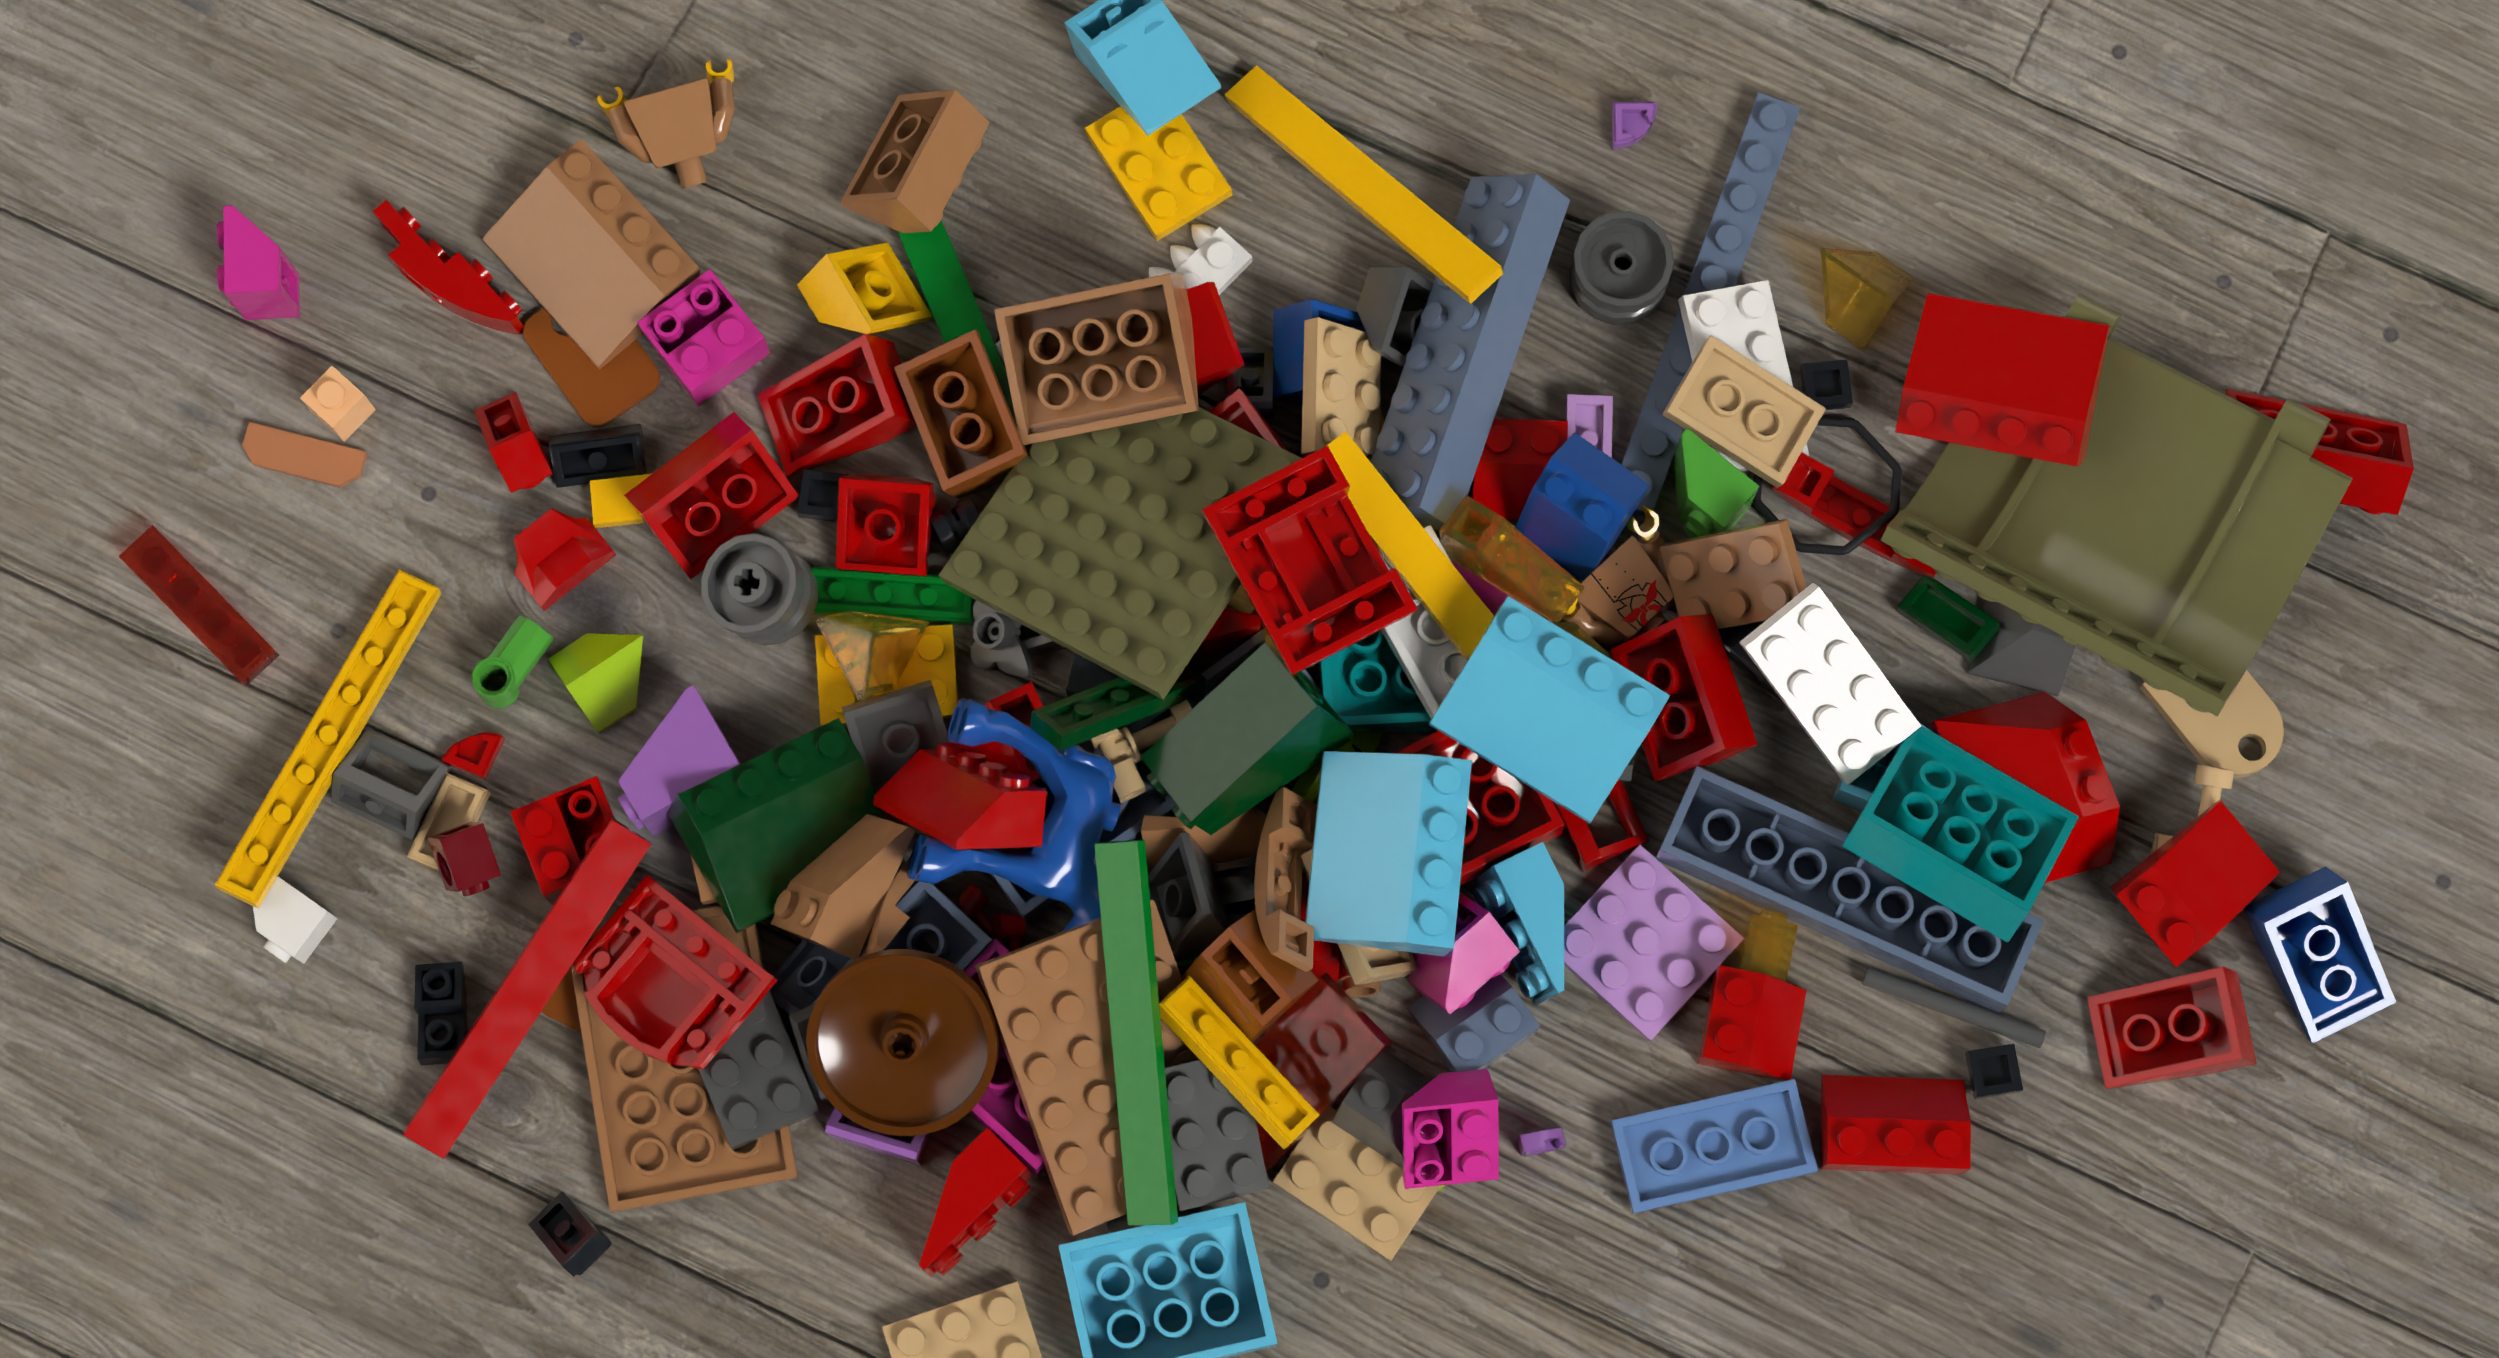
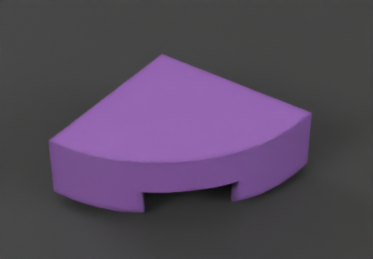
(1631, 122)
(1541, 1142)

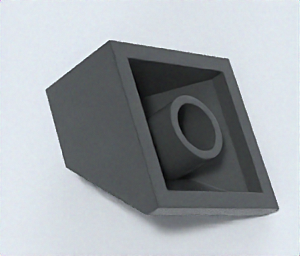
(1393, 309)
(2022, 653)
(1375, 1105)

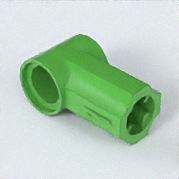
(513, 658)

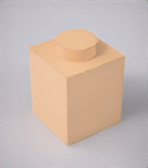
(337, 403)

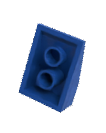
(1580, 506)
(2320, 953)

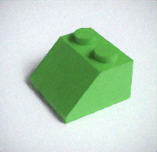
(1708, 488)

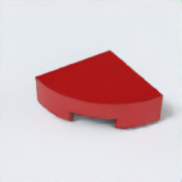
(475, 753)

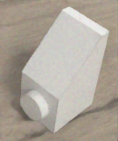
(291, 922)

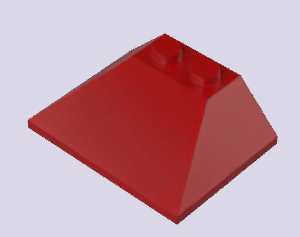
(1308, 561)
(2054, 755)

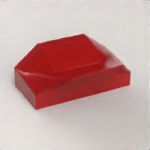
(558, 555)

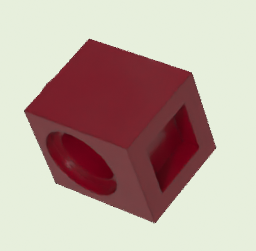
(465, 858)

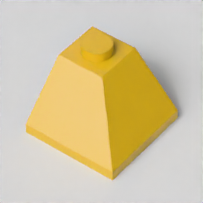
(863, 291)

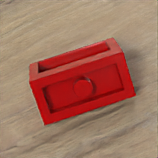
(1582, 841)

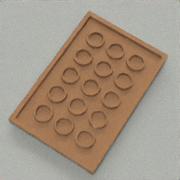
(1060, 1051)
(658, 1120)

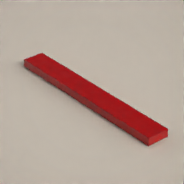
(527, 988)

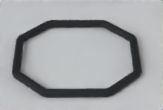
(1875, 526)

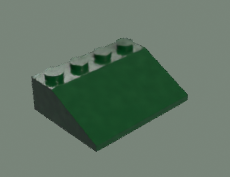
(773, 818)

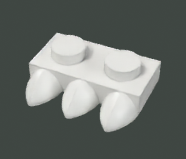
(1216, 259)

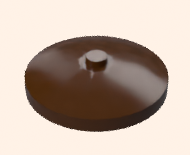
(902, 1042)

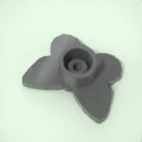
(998, 642)

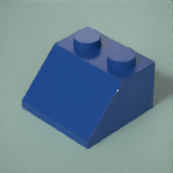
(1289, 343)

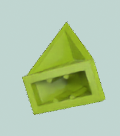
(602, 675)

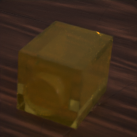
(1768, 944)

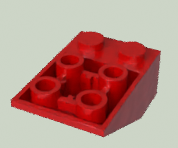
(976, 1188)

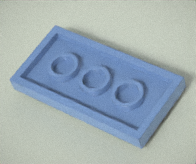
(1713, 1146)

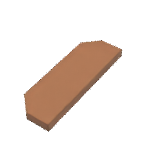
(303, 456)

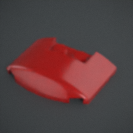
(669, 979)

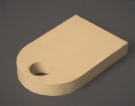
(2216, 738)

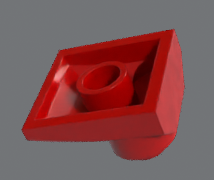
(884, 524)

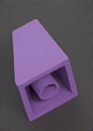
(676, 757)

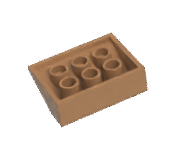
(590, 253)
(1100, 358)

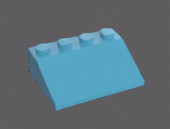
(1549, 709)
(1388, 850)
(1170, 1289)

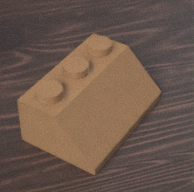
(916, 160)

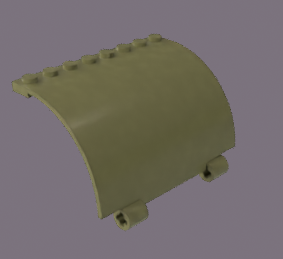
(2156, 546)

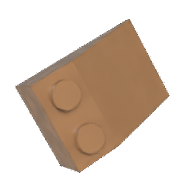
(844, 887)

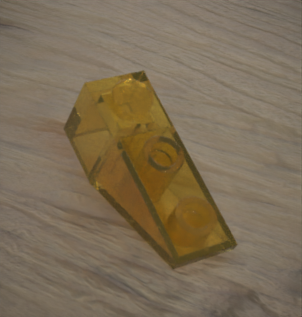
(1508, 560)

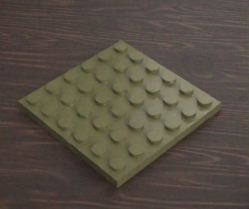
(1110, 544)

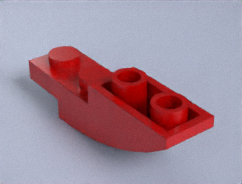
(447, 280)

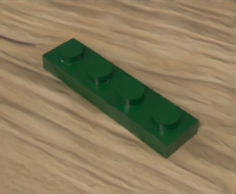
(1108, 708)

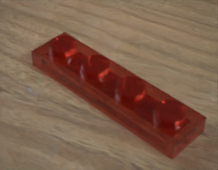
(199, 605)

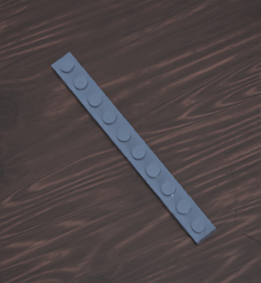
(1715, 268)

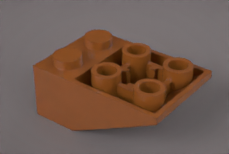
(1247, 978)

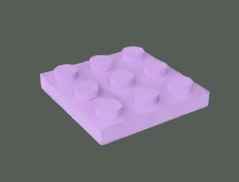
(1646, 943)

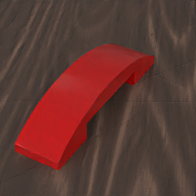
(1841, 508)

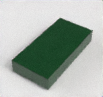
(1948, 617)

